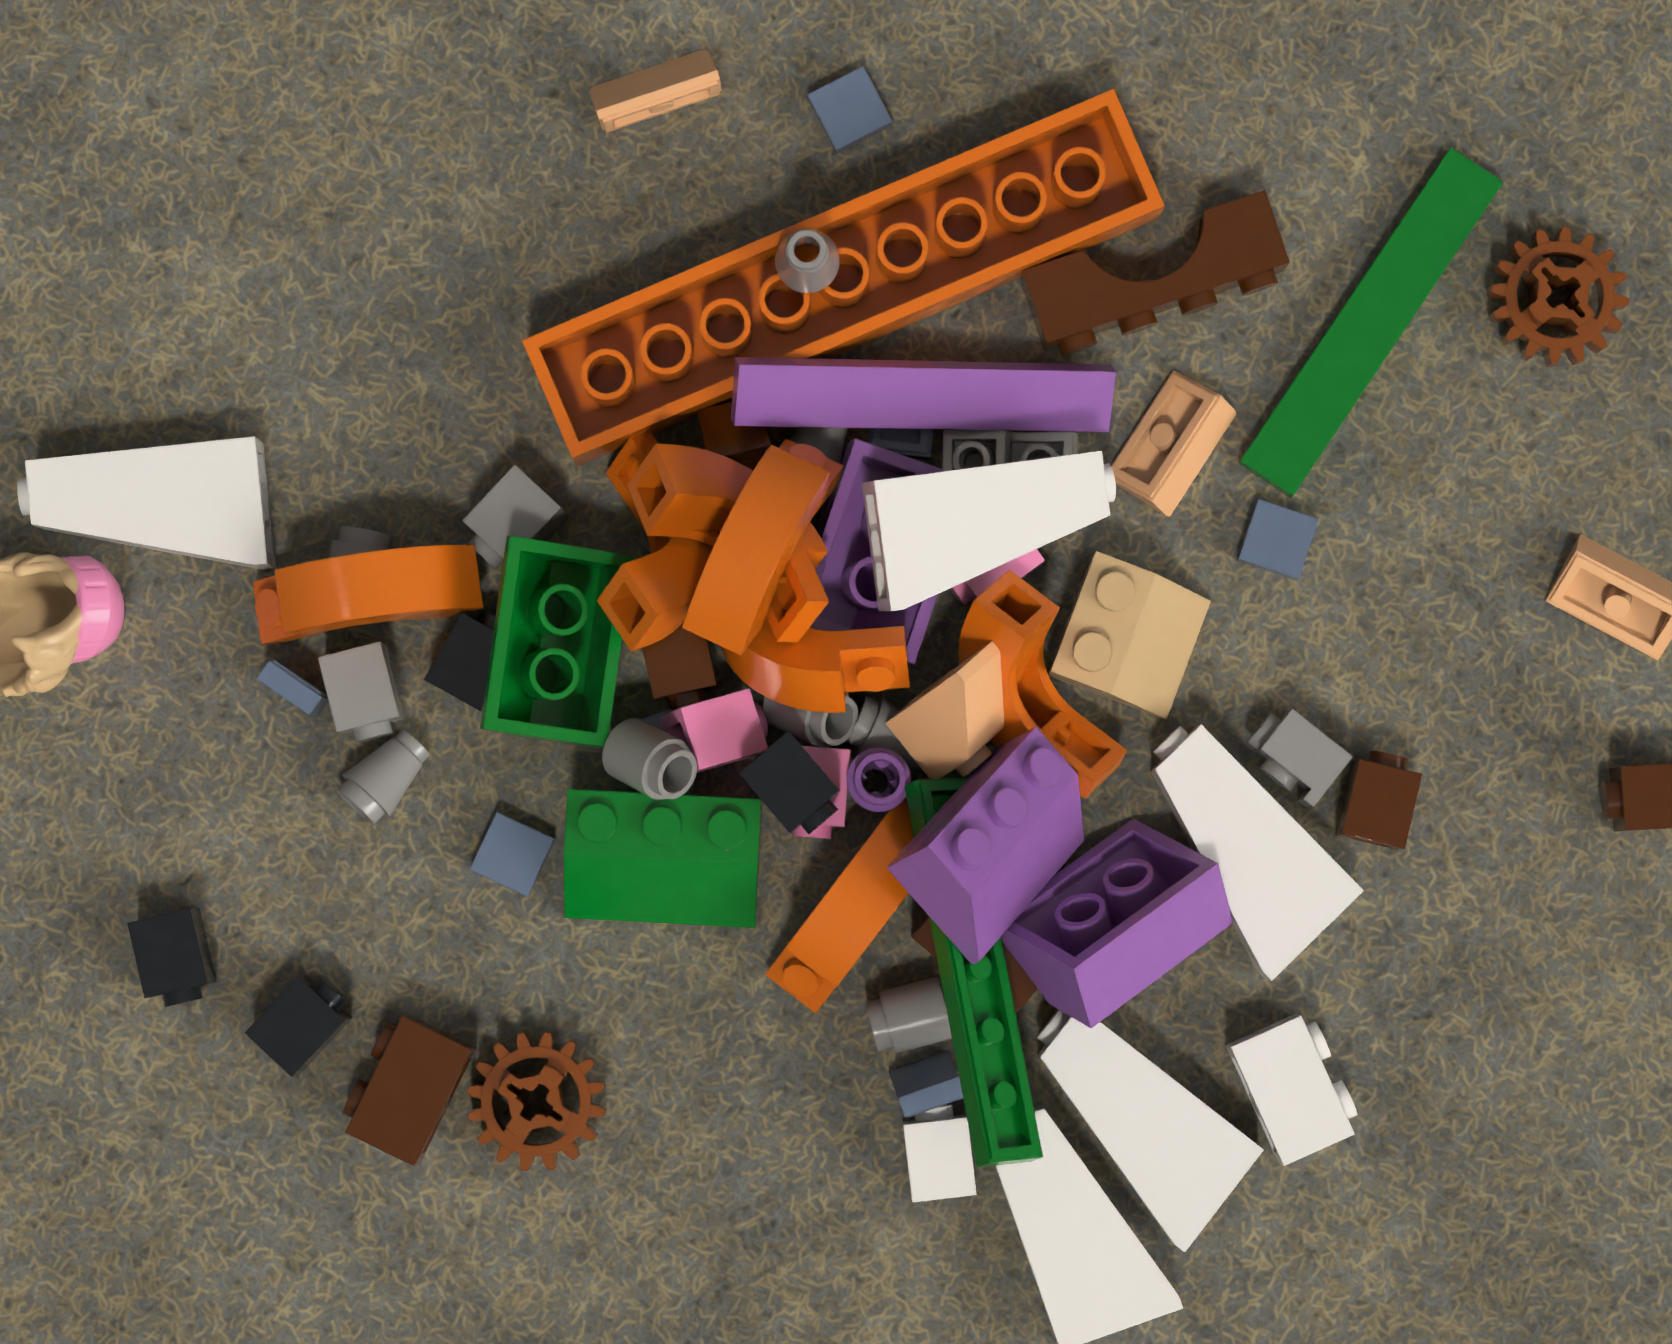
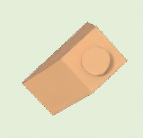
(954, 716)

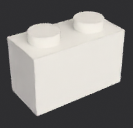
(1292, 1088)

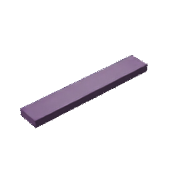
(922, 394)

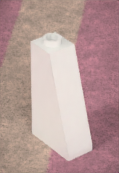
(170, 498)
(964, 522)
(1272, 870)
(1155, 1130)
(1079, 1246)

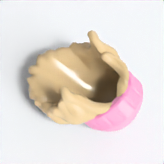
(52, 617)

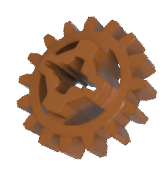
(1540, 277)
(521, 1125)

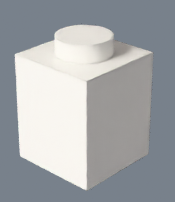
(939, 1155)

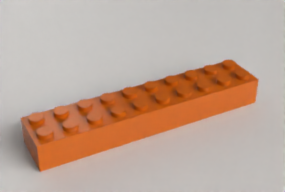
(901, 260)

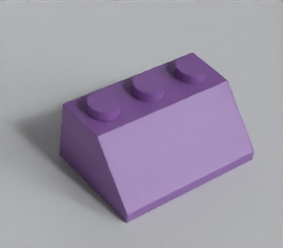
(847, 566)
(994, 843)
(1118, 921)

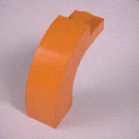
(690, 496)
(758, 543)
(367, 590)
(655, 591)
(1017, 623)
(823, 666)
(846, 916)

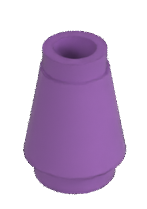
(890, 767)

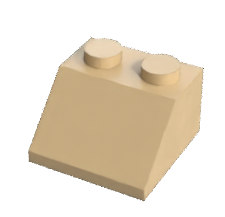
(1129, 635)

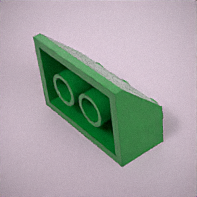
(553, 645)
(661, 858)

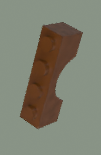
(1077, 298)

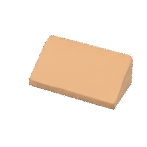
(655, 90)
(1172, 442)
(1615, 596)

